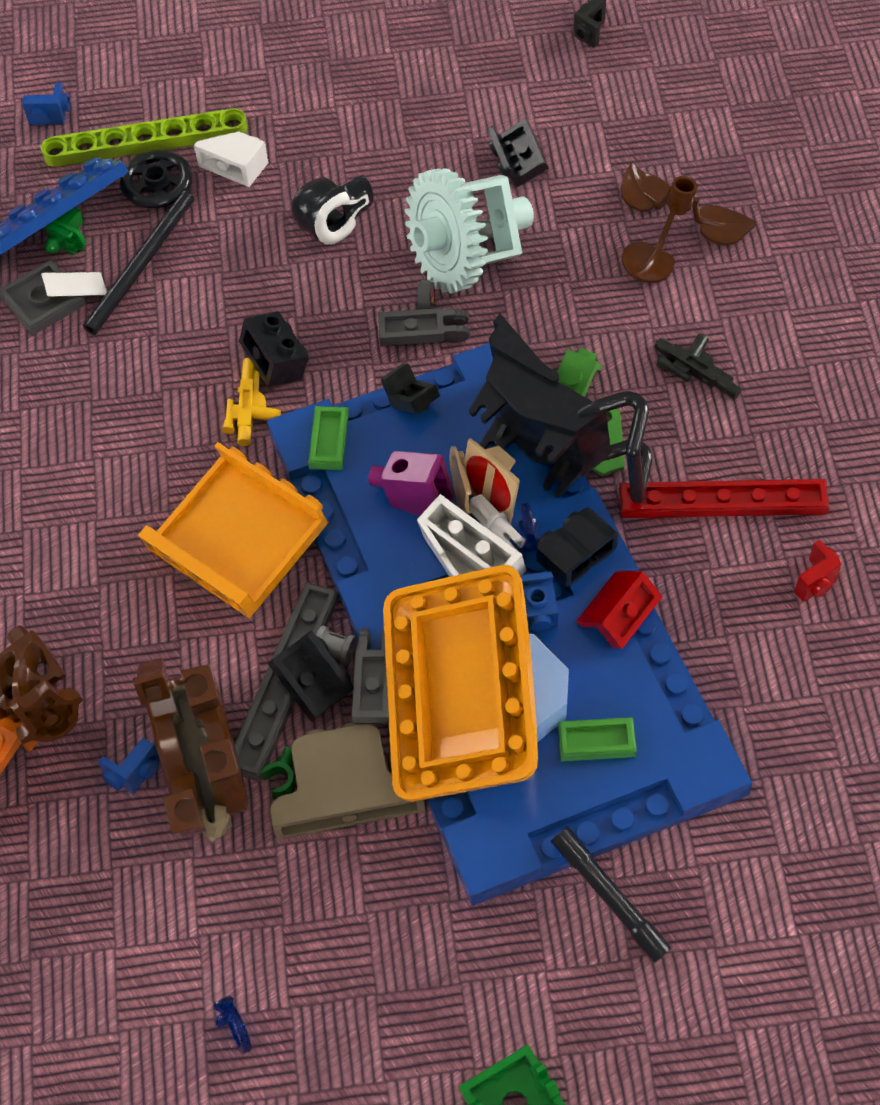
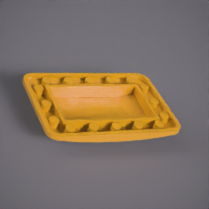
(459, 684)

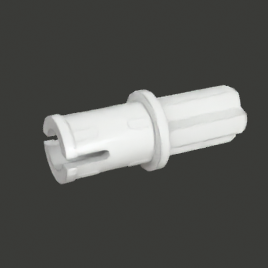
(494, 521)

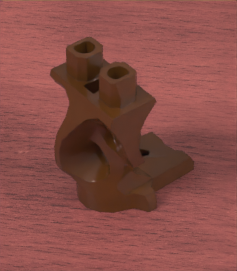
(43, 709)

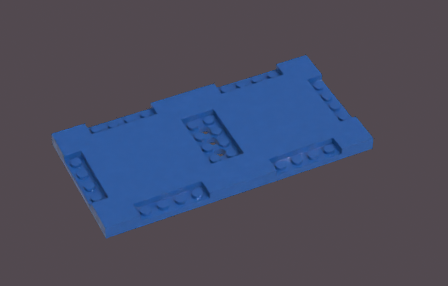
(370, 549)

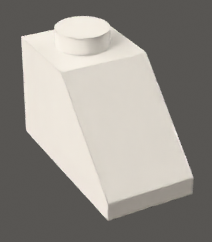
(233, 156)

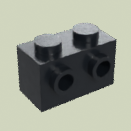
(273, 348)

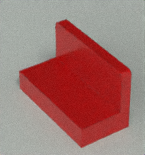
(621, 606)

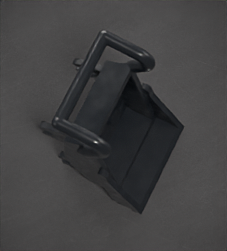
(554, 421)

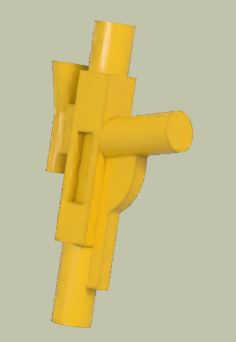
(251, 406)

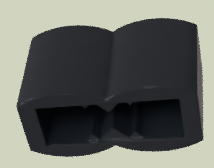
(576, 546)

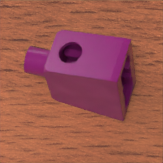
(413, 480)

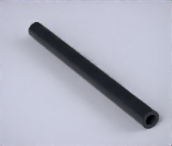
(138, 263)

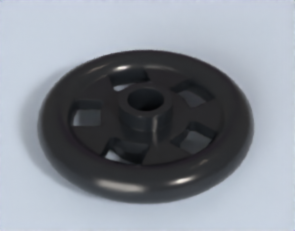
(156, 179)

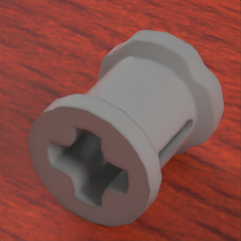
(340, 646)

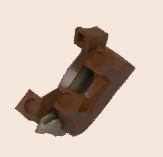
(193, 748)

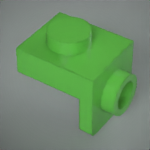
(578, 370)

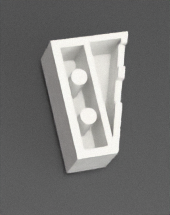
(463, 542)

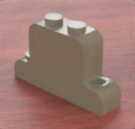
(338, 783)

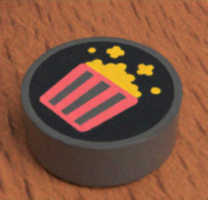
(426, 294)

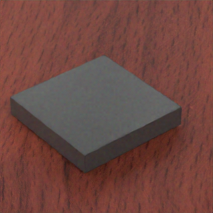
(30, 302)

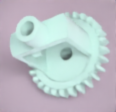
(447, 230)

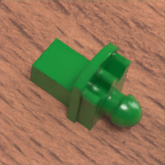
(64, 233)

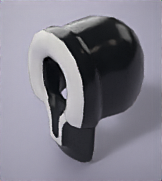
(317, 202)

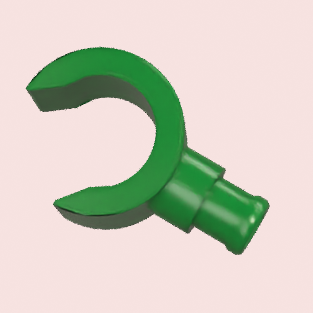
(282, 766)

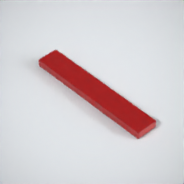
(727, 498)

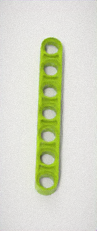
(130, 133)

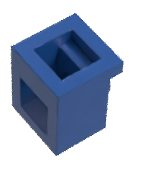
(540, 601)

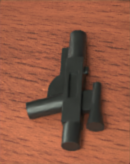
(696, 363)

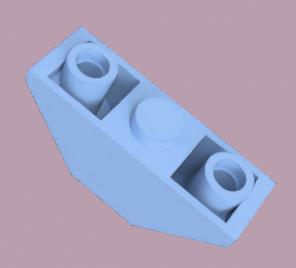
(550, 687)

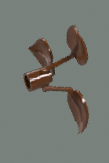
(645, 191)

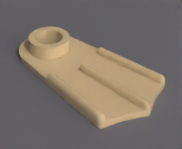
(460, 479)

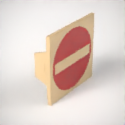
(491, 476)

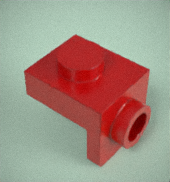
(821, 576)

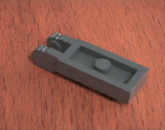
(423, 326)
(370, 682)

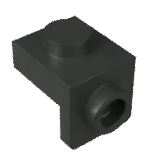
(588, 21)
(407, 392)

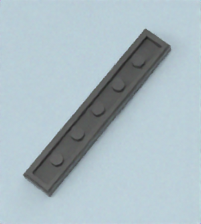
(273, 701)

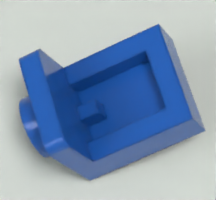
(47, 108)
(137, 767)

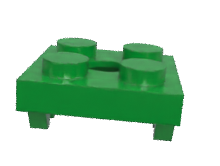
(515, 1073)

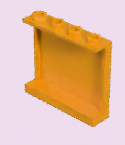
(238, 531)

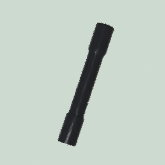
(640, 929)

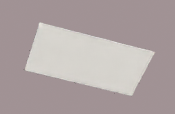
(74, 284)

